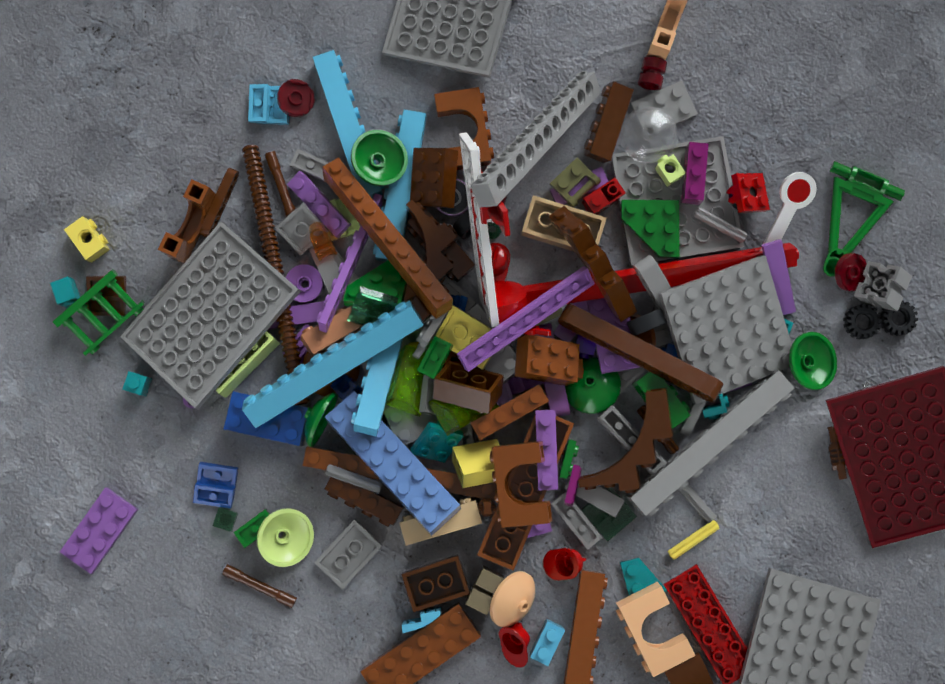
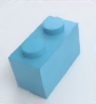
(547, 642)

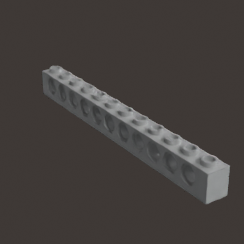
(535, 140)

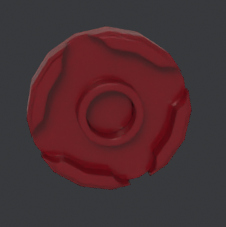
(295, 98)
(850, 271)

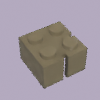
(484, 589)

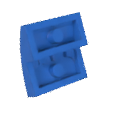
(215, 485)

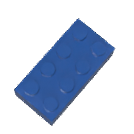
(285, 427)

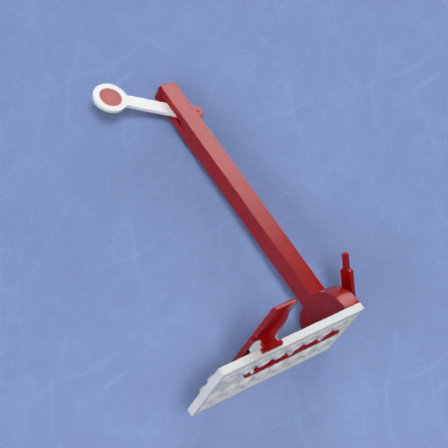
(506, 298)

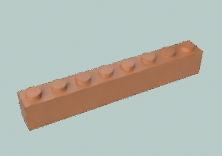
(318, 341)

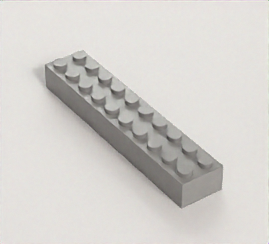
(711, 442)

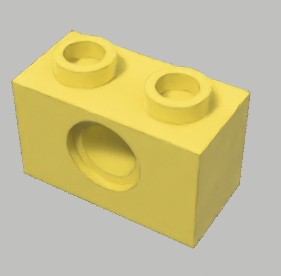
(79, 230)

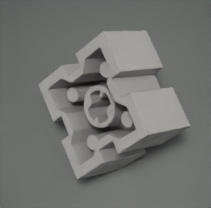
(883, 286)

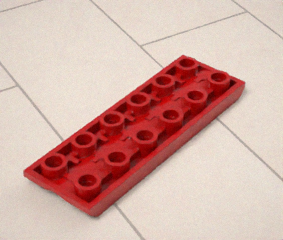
(708, 623)

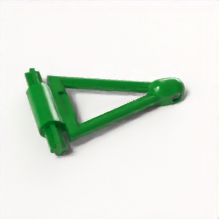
(866, 187)

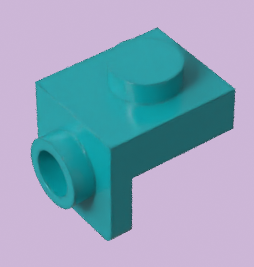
(715, 410)

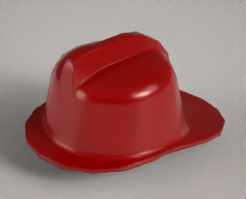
(500, 261)
(563, 563)
(514, 644)

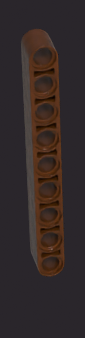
(640, 353)

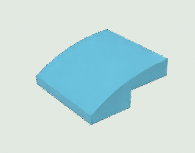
(264, 105)
(427, 616)

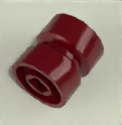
(652, 73)

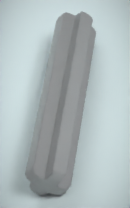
(720, 224)
(353, 478)
(698, 504)

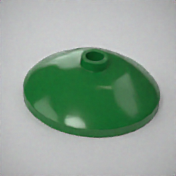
(385, 149)
(813, 360)
(596, 396)
(316, 418)

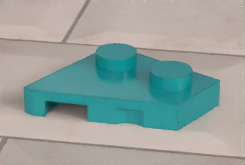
(637, 575)

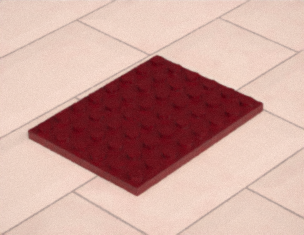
(895, 454)

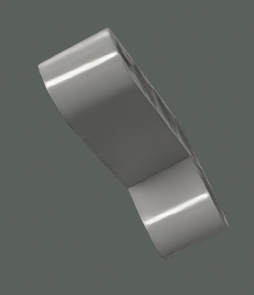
(652, 280)

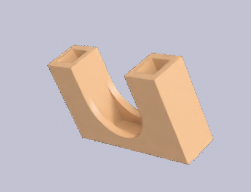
(666, 29)
(634, 611)

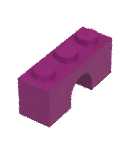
(695, 177)

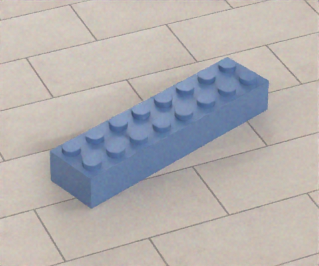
(396, 468)

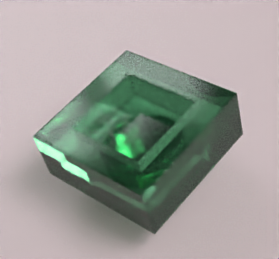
(225, 519)

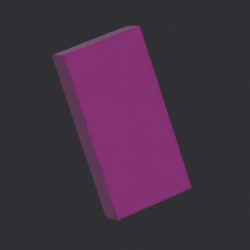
(573, 485)

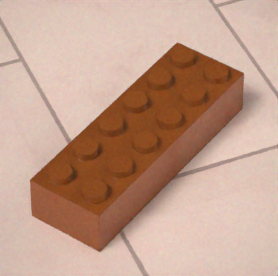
(423, 649)

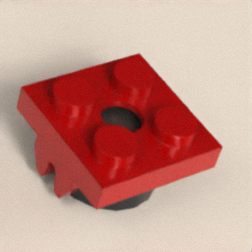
(748, 193)

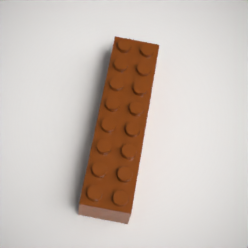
(506, 544)

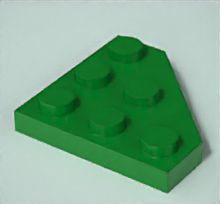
(655, 224)
(381, 279)

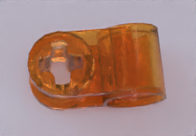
(322, 244)

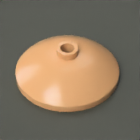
(512, 599)

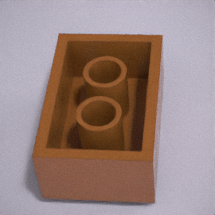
(547, 360)

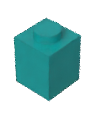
(65, 291)
(137, 383)

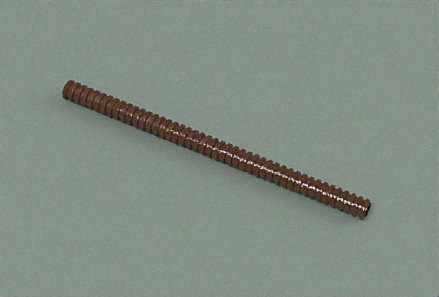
(271, 251)

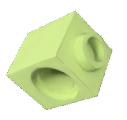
(669, 178)

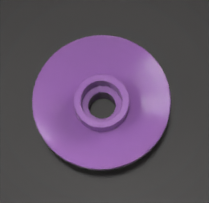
(306, 273)

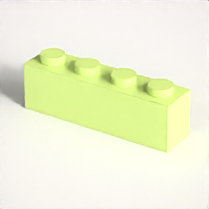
(252, 359)

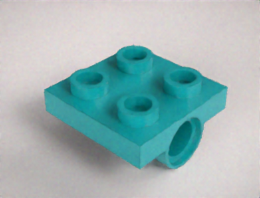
(434, 443)

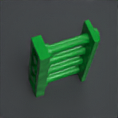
(95, 294)

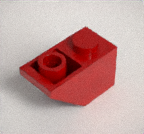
(603, 197)

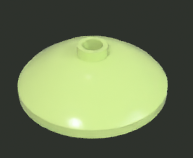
(294, 543)

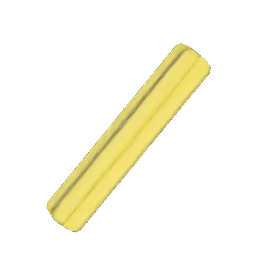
(693, 539)

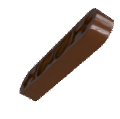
(219, 201)

